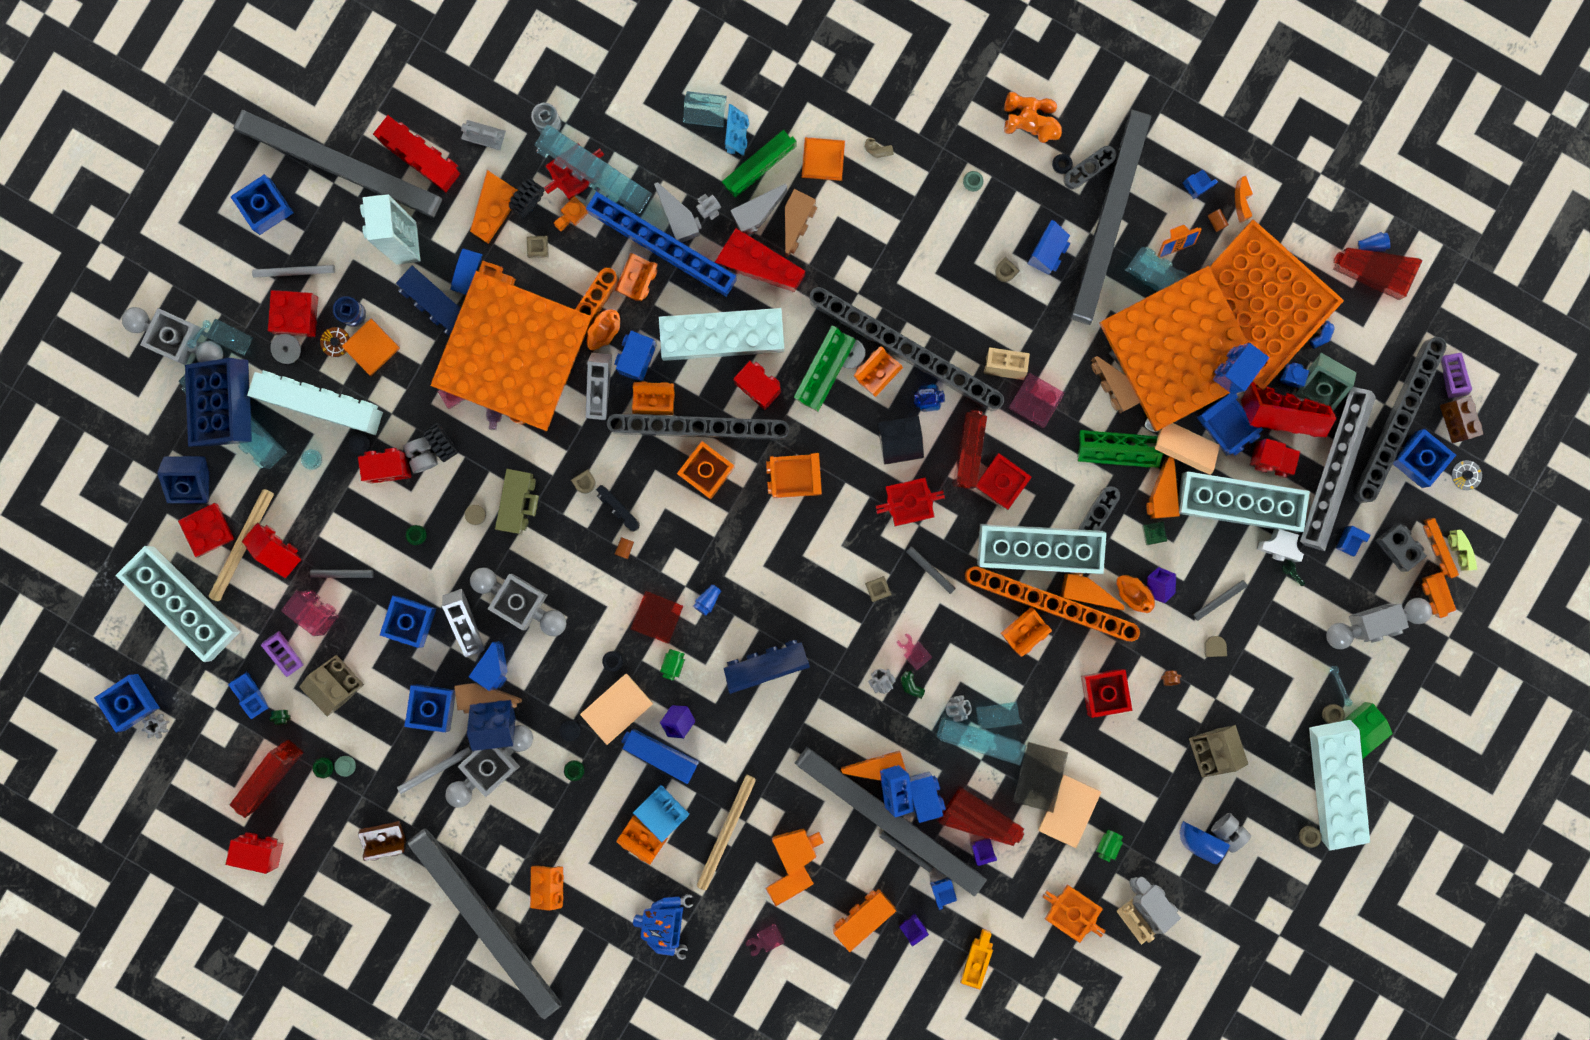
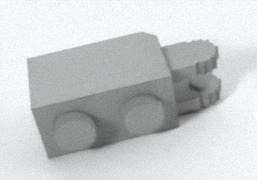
(1153, 905)

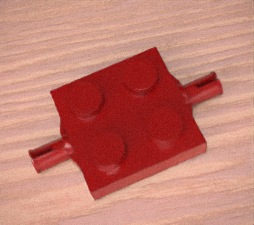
(565, 181)
(910, 502)

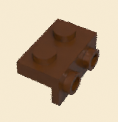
(1461, 419)
(382, 841)

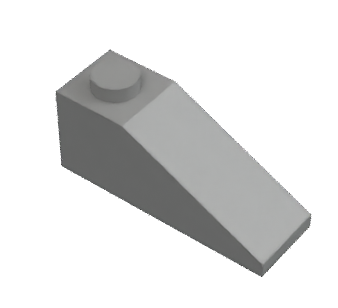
(755, 212)
(679, 217)
(598, 385)
(462, 622)

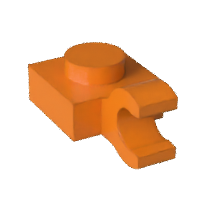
(572, 212)
(496, 272)

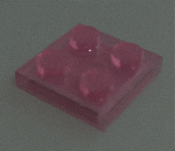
(1036, 400)

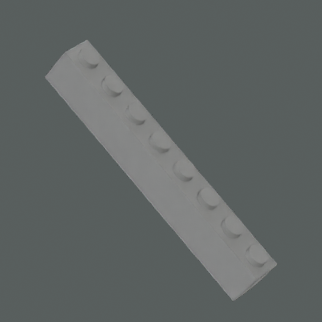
(1338, 468)

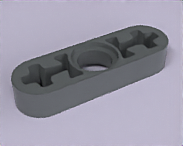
(1098, 154)
(1102, 496)

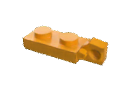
(977, 961)

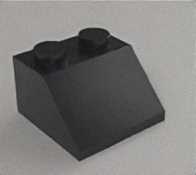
(901, 440)

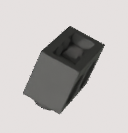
(1398, 551)

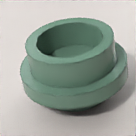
(973, 181)
(345, 766)

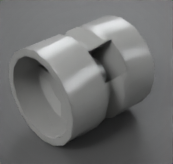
(545, 114)
(420, 462)
(1229, 826)

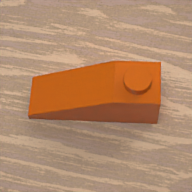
(1164, 496)
(1084, 590)
(871, 767)

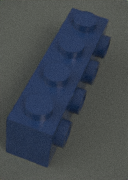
(429, 298)

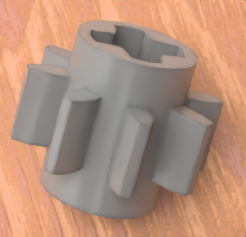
(708, 206)
(881, 681)
(958, 708)
(162, 726)

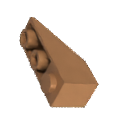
(797, 213)
(1115, 384)
(474, 693)

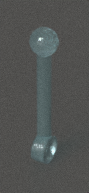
(192, 343)
(1334, 670)

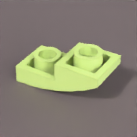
(1458, 542)

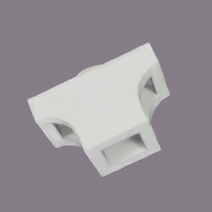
(1282, 546)

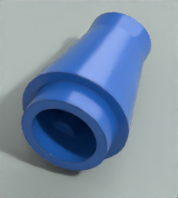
(1376, 243)
(707, 600)

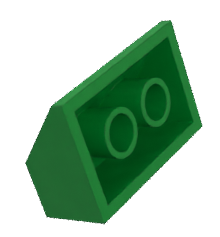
(1371, 725)

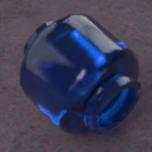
(929, 398)

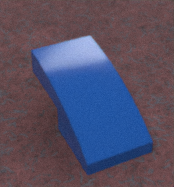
(467, 265)
(249, 695)

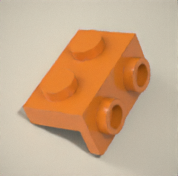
(636, 277)
(877, 371)
(653, 398)
(1439, 594)
(1026, 632)
(640, 841)
(546, 887)

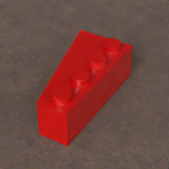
(416, 153)
(752, 259)
(1286, 412)

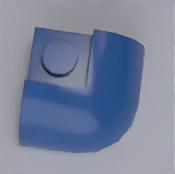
(1202, 843)

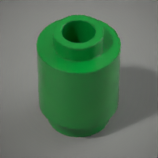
(672, 664)
(1109, 846)

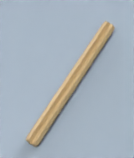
(239, 548)
(726, 832)

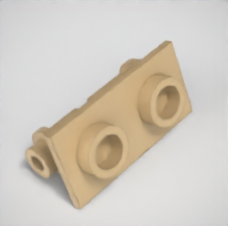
(1136, 922)

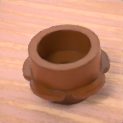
(1171, 678)

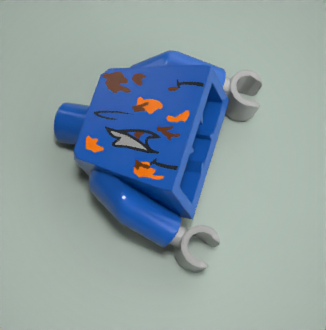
(663, 925)

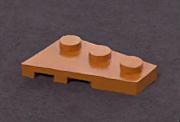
(492, 207)

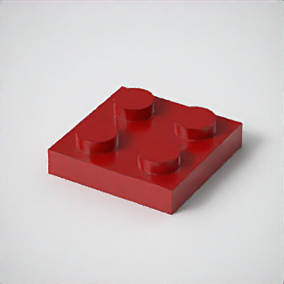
(1003, 481)
(206, 530)

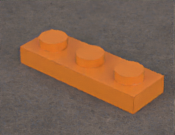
(1440, 548)

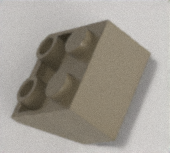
(331, 685)
(1218, 751)

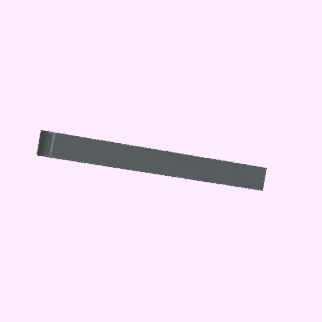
(337, 163)
(1110, 217)
(900, 340)
(896, 826)
(484, 923)

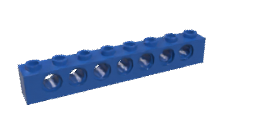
(661, 244)

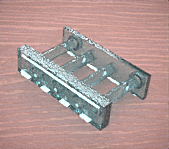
(980, 741)

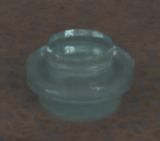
(311, 459)

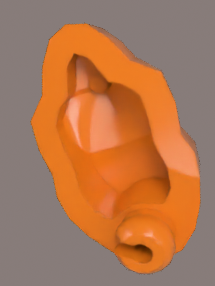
(603, 329)
(1135, 594)

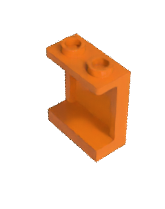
(794, 476)

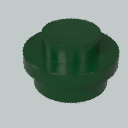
(416, 534)
(279, 717)
(323, 768)
(574, 770)

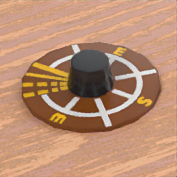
(332, 341)

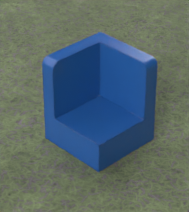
(1199, 184)
(1352, 540)
(943, 892)

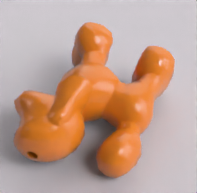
(1028, 120)

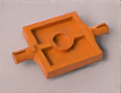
(1073, 913)

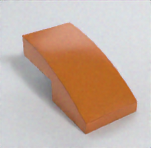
(1243, 192)
(789, 886)

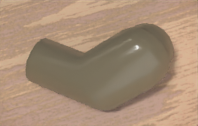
(876, 150)

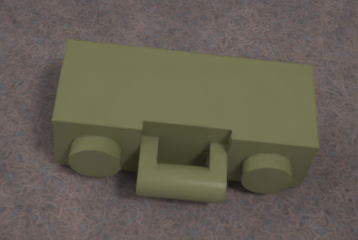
(513, 501)

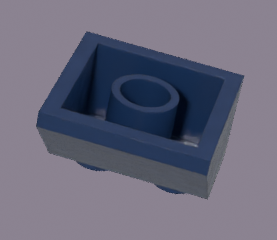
(184, 479)

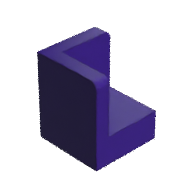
(1162, 584)
(677, 721)
(983, 851)
(914, 930)

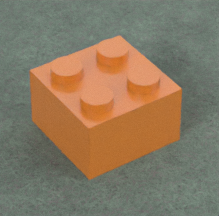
(706, 470)

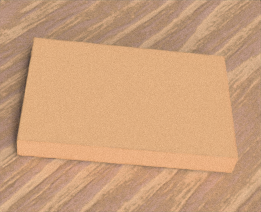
(1188, 447)
(616, 709)
(1071, 811)

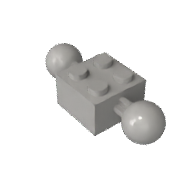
(169, 335)
(517, 602)
(1379, 622)
(488, 769)

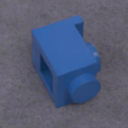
(1294, 375)

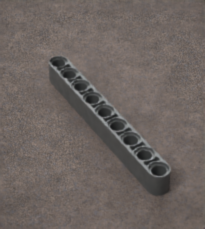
(1407, 413)
(688, 422)

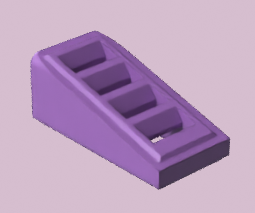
(1448, 376)
(288, 650)

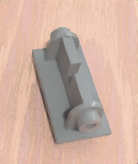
(482, 134)

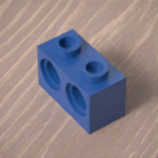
(896, 791)

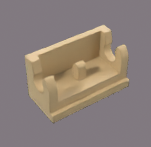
(1007, 363)

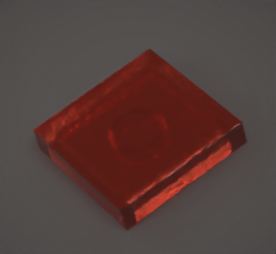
(657, 617)

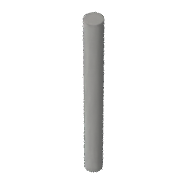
(293, 271)
(434, 770)

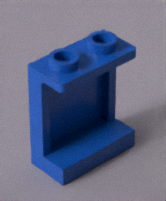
(1229, 425)

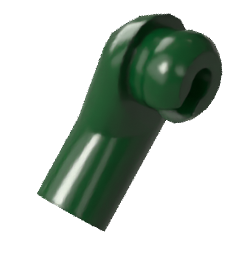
(909, 685)

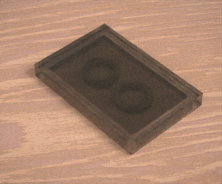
(1040, 777)

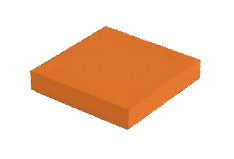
(370, 347)

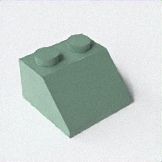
(1327, 382)

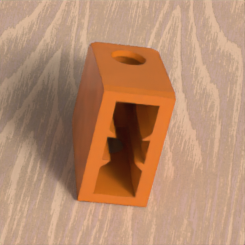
(796, 848)

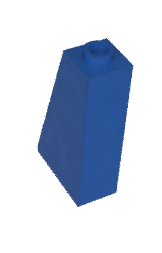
(660, 755)

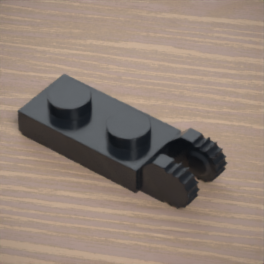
(618, 509)

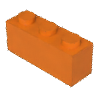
(863, 919)

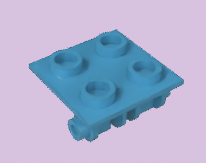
(736, 131)
(661, 813)

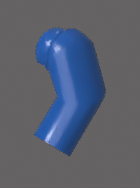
(1325, 336)

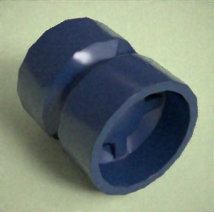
(349, 311)

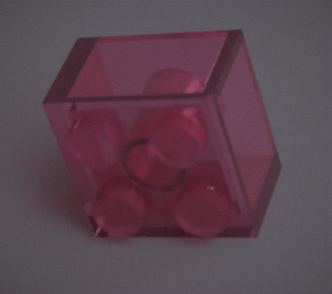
(310, 612)

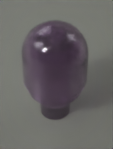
(493, 417)

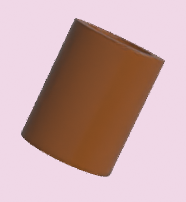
(1218, 220)
(624, 548)

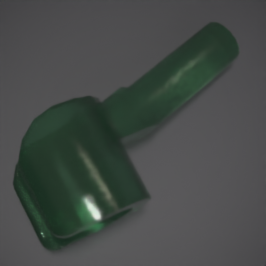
(1293, 573)

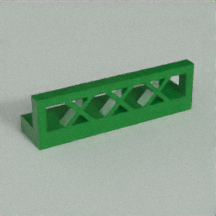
(759, 163)
(824, 369)
(1119, 452)

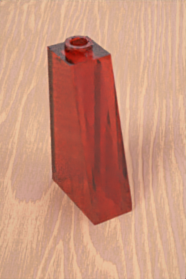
(1378, 270)
(970, 450)
(265, 778)
(977, 817)

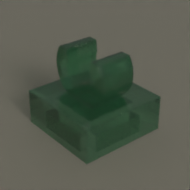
(1154, 533)

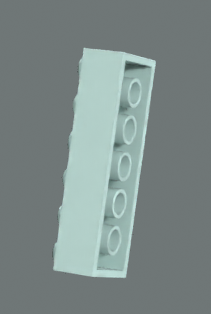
(390, 229)
(721, 334)
(312, 402)
(1243, 502)
(1041, 549)
(178, 603)
(1339, 784)

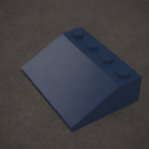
(218, 402)
(765, 667)

